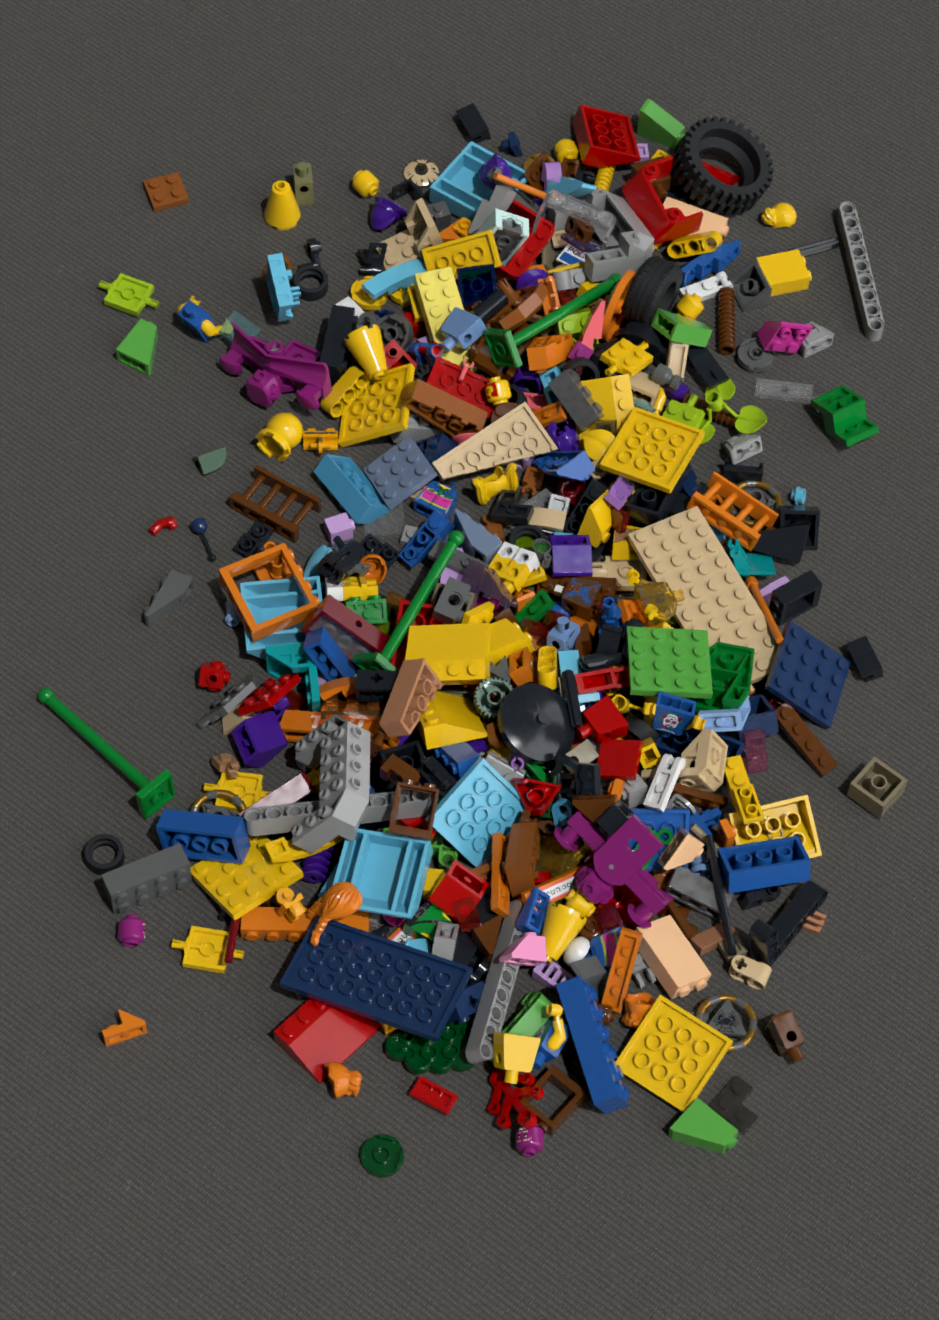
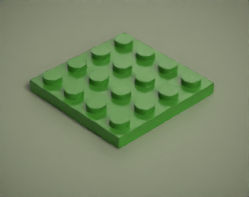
(669, 662)

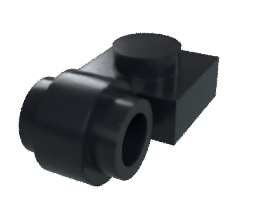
(756, 898)

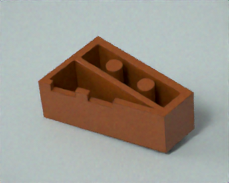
(521, 857)

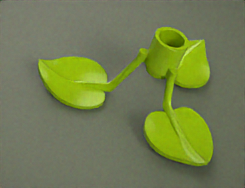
(750, 417)

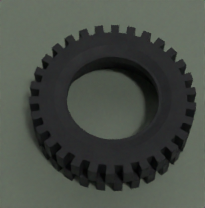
(738, 146)

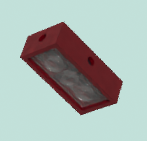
(346, 627)

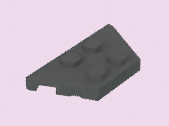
(224, 705)

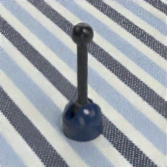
(199, 526)

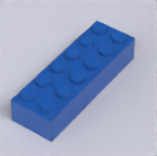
(593, 1044)

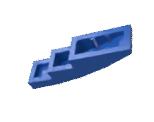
(712, 261)

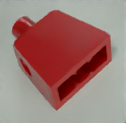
(602, 722)

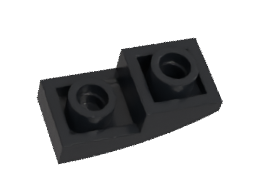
(254, 540)
(386, 551)

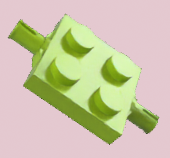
(128, 294)
(685, 412)

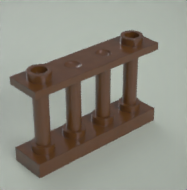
(257, 511)

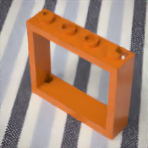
(280, 622)

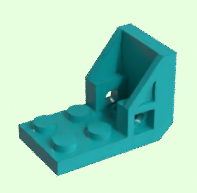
(293, 660)

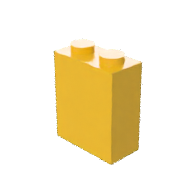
(785, 272)

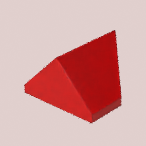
(535, 794)

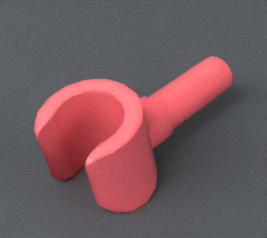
(465, 368)

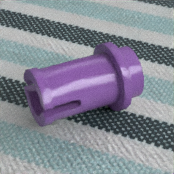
(515, 763)

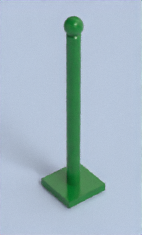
(503, 344)
(381, 660)
(153, 793)

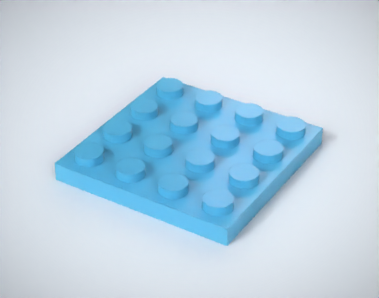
(475, 810)

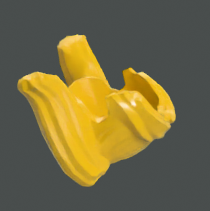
(495, 483)

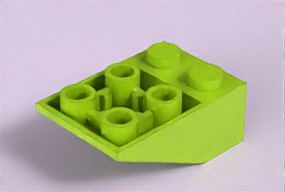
(574, 324)

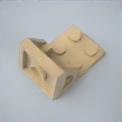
(419, 235)
(709, 755)

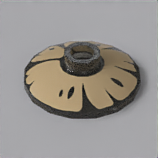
(421, 172)

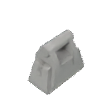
(817, 340)
(742, 447)

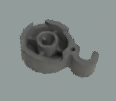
(394, 321)

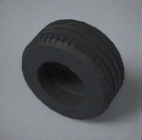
(652, 288)

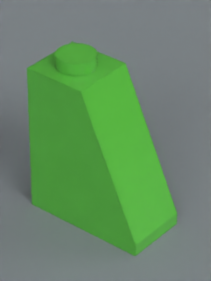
(659, 125)
(681, 329)
(139, 347)
(704, 1129)

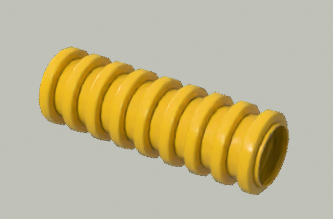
(604, 177)

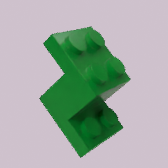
(844, 416)

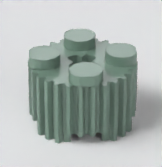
(482, 696)

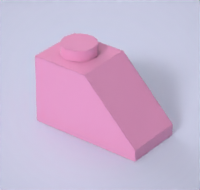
(526, 950)

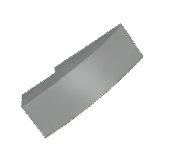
(500, 199)

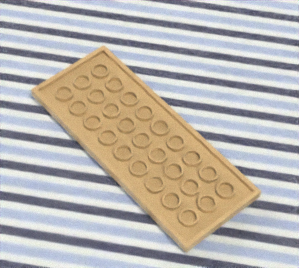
(716, 598)

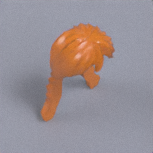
(338, 901)

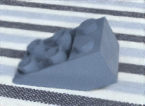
(477, 540)

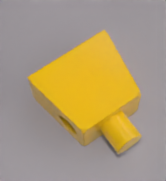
(514, 1054)

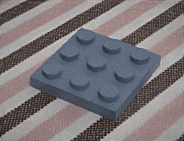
(400, 472)

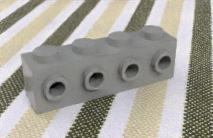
(634, 790)

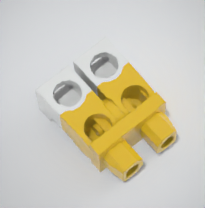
(514, 566)
(352, 587)

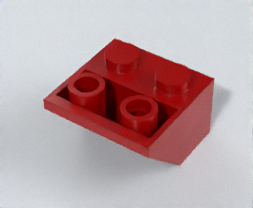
(455, 885)

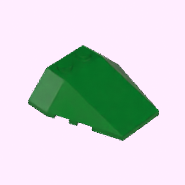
(730, 677)

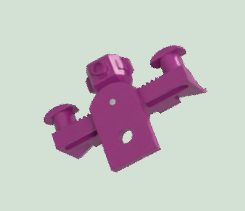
(278, 369)
(617, 864)

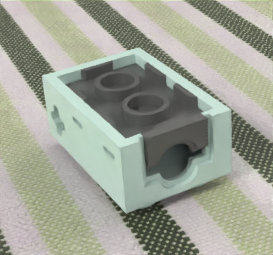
(509, 232)

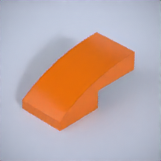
(344, 684)

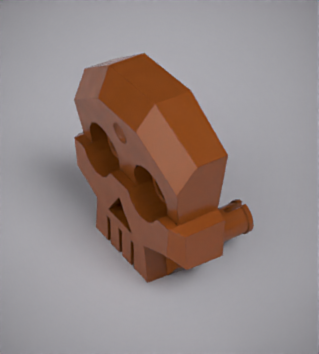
(521, 305)

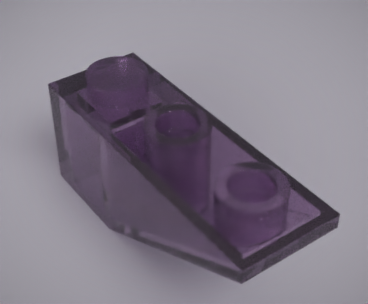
(488, 581)

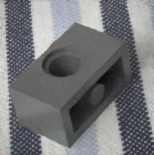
(455, 591)

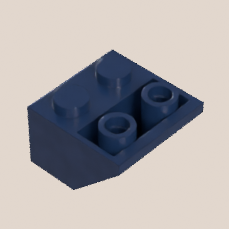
(436, 447)

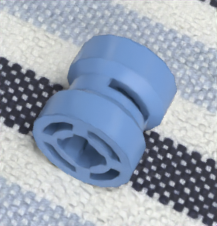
(700, 866)

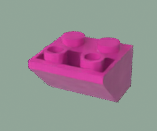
(783, 336)

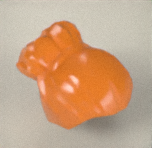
(636, 1008)
(343, 1080)

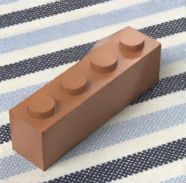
(409, 697)

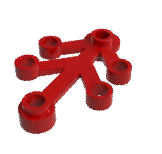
(525, 1117)

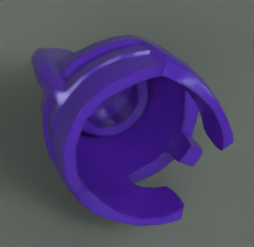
(525, 377)
(566, 439)

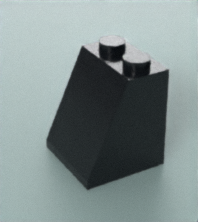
(409, 753)

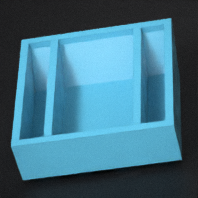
(461, 184)
(272, 599)
(386, 871)

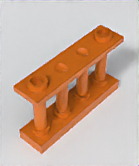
(727, 523)

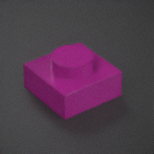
(580, 350)

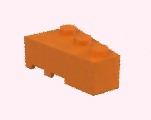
(548, 351)

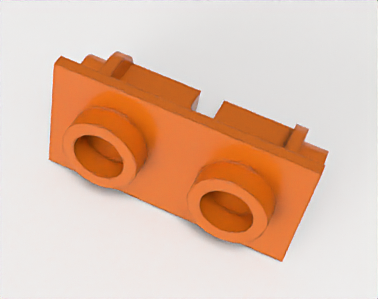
(551, 301)

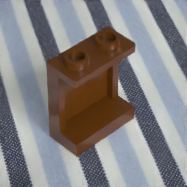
(482, 359)

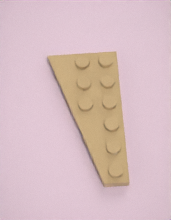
(506, 440)

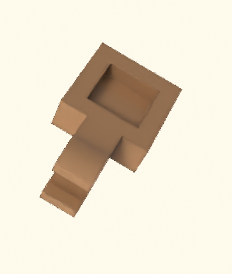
(227, 764)

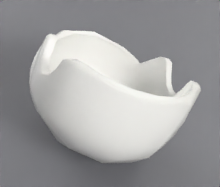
(576, 950)

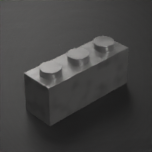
(576, 399)
(695, 892)

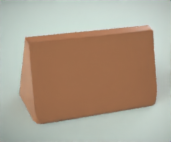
(709, 939)

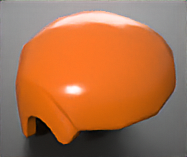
(378, 567)

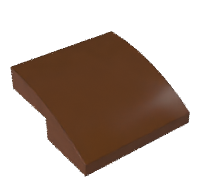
(584, 642)

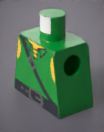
(425, 922)

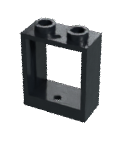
(795, 597)

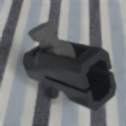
(345, 561)

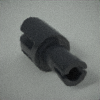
(599, 661)

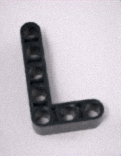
(770, 941)

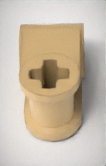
(751, 972)

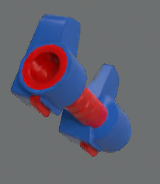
(421, 349)

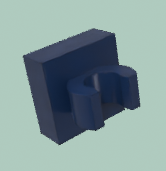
(512, 145)

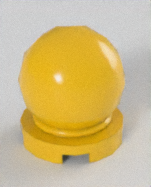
(280, 435)

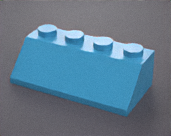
(351, 488)

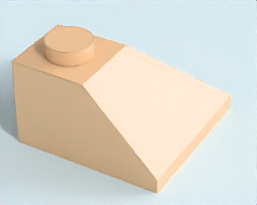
(680, 850)

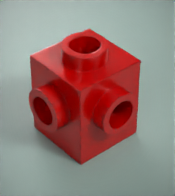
(214, 675)

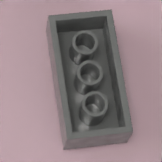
(147, 879)

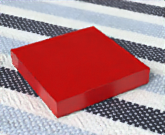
(619, 758)

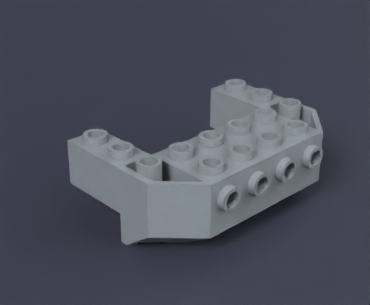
(628, 246)
(344, 782)

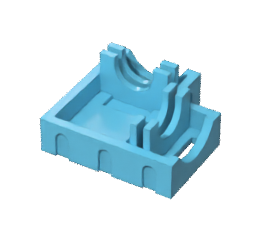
(281, 294)

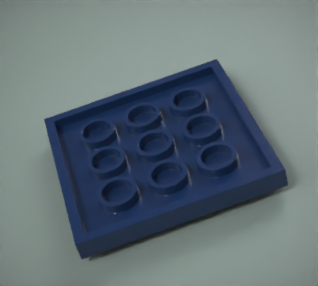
(808, 675)

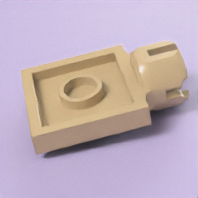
(618, 569)

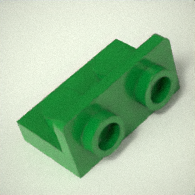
(371, 610)

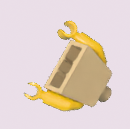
(645, 388)

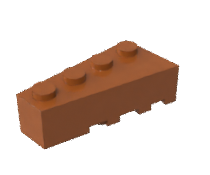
(443, 409)

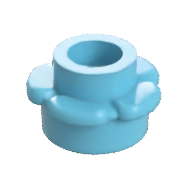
(798, 495)

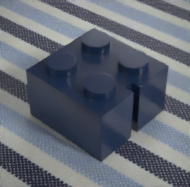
(760, 717)

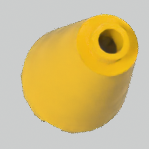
(281, 207)
(368, 350)
(559, 929)

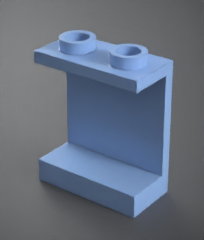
(726, 719)

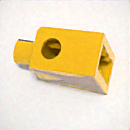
(621, 546)

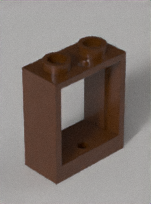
(409, 785)
(567, 1087)

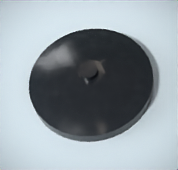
(535, 723)

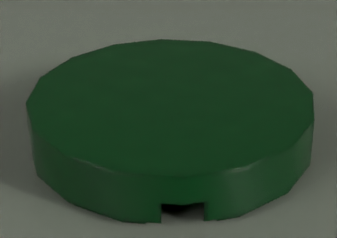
(382, 1156)

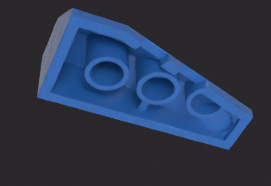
(569, 465)

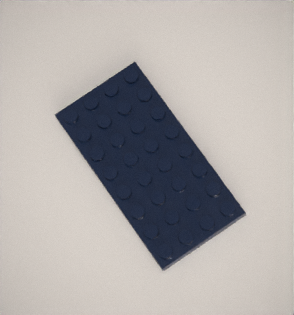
(377, 979)

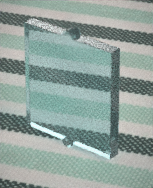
(243, 323)

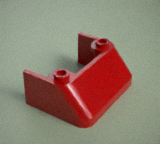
(644, 201)
(531, 247)

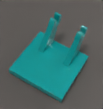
(750, 563)

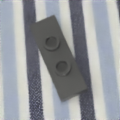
(458, 561)

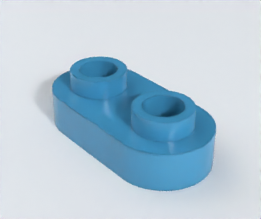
(560, 815)

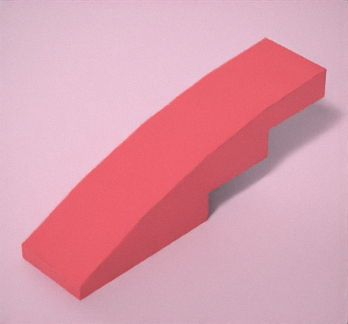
(592, 327)

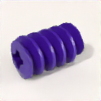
(316, 866)

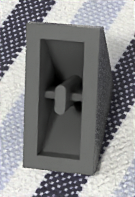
(589, 969)

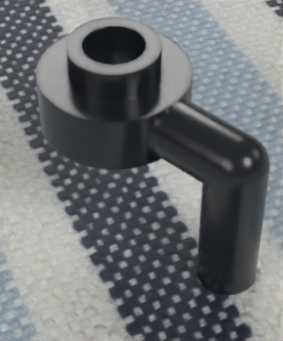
(314, 248)
(480, 971)

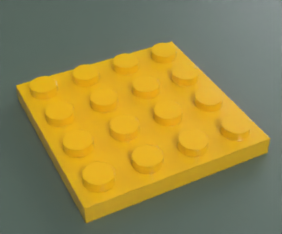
(377, 408)
(652, 450)
(245, 885)
(673, 1054)

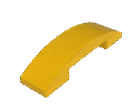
(284, 851)

